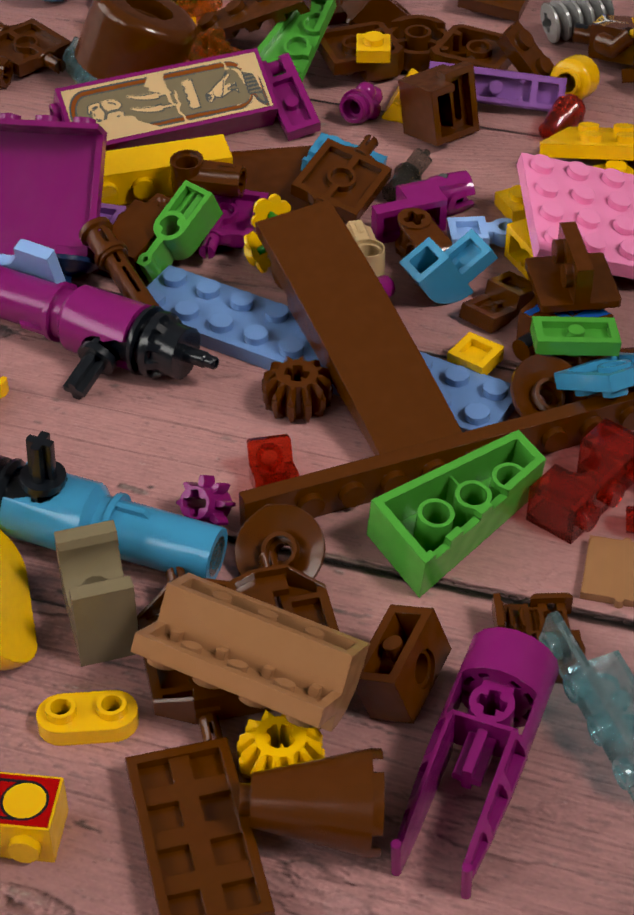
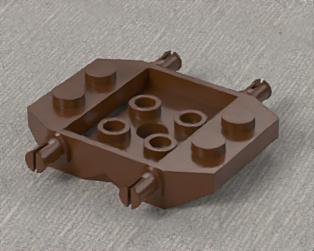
(176, 694)

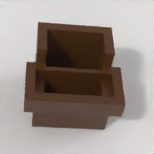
(440, 103)

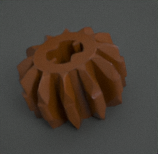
(297, 389)

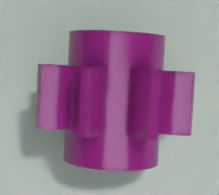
(206, 500)

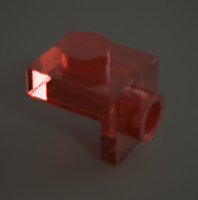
(270, 459)

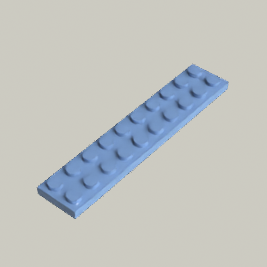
(267, 332)

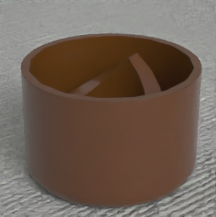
(134, 37)

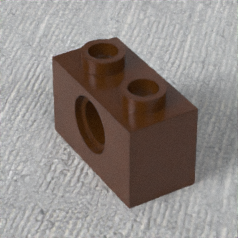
(402, 663)

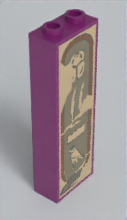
(174, 101)

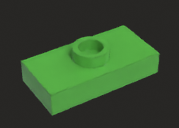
(575, 336)

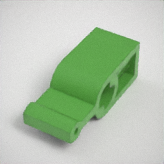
(180, 228)

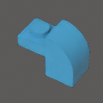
(447, 273)

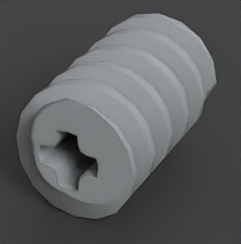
(561, 16)

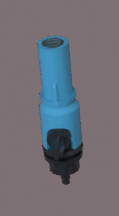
(44, 499)

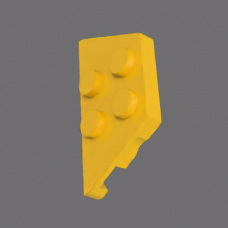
(591, 142)

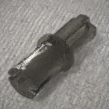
(407, 172)

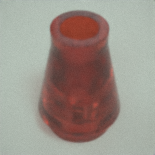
(565, 112)

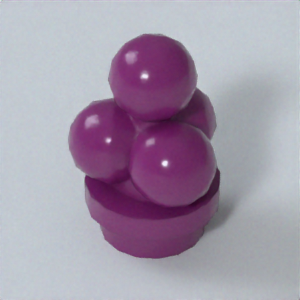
(361, 103)

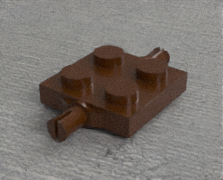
(32, 47)
(343, 176)

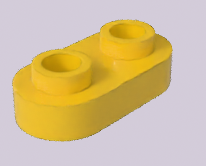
(87, 717)

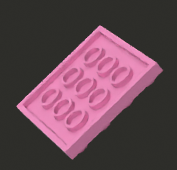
(591, 196)

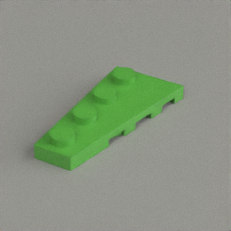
(298, 36)

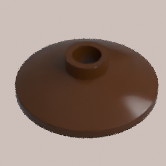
(536, 378)
(280, 527)

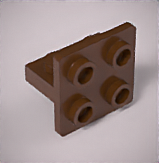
(572, 276)

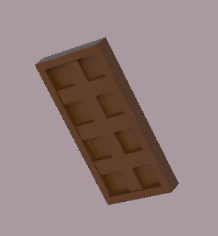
(192, 833)

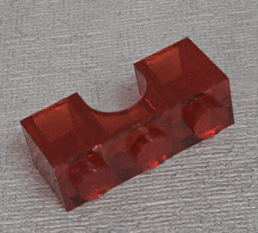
(573, 501)

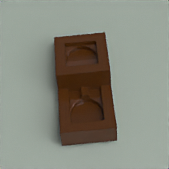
(500, 303)

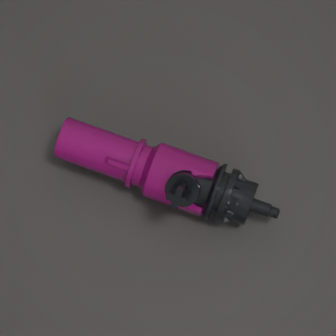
(102, 329)

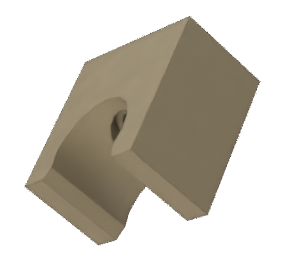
(96, 592)

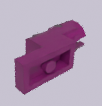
(437, 195)

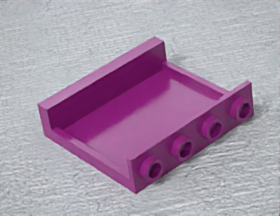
(49, 181)

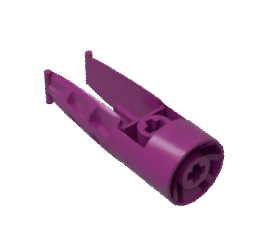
(503, 686)

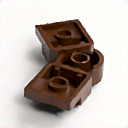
(413, 45)

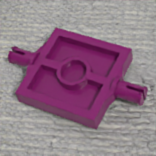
(233, 223)

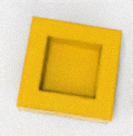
(373, 47)
(476, 353)

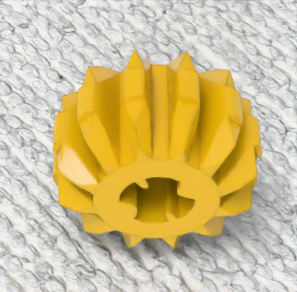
(276, 744)

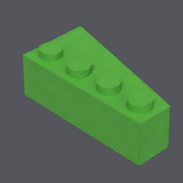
(452, 509)

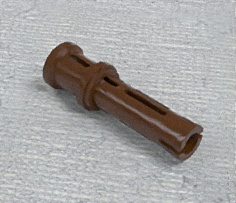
(112, 256)

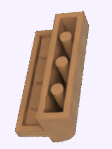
(254, 652)

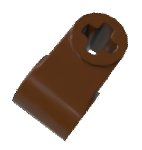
(416, 227)

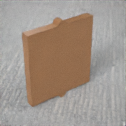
(609, 572)

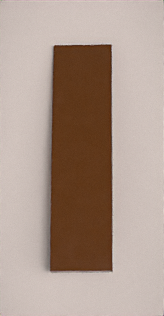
(355, 329)

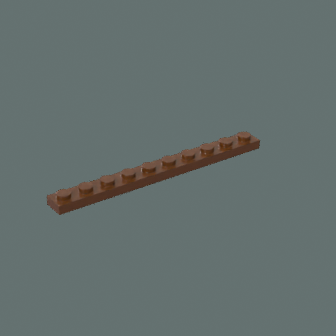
(370, 477)

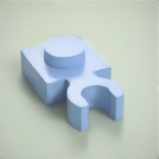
(490, 232)

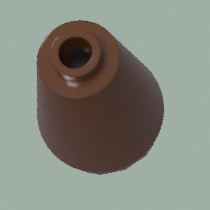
(321, 802)

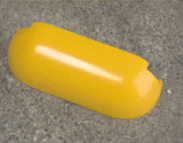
(17, 624)

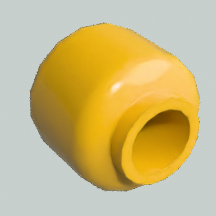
(581, 75)

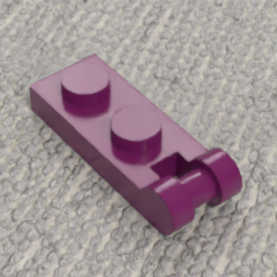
(295, 108)

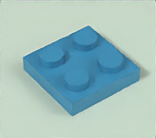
(607, 375)

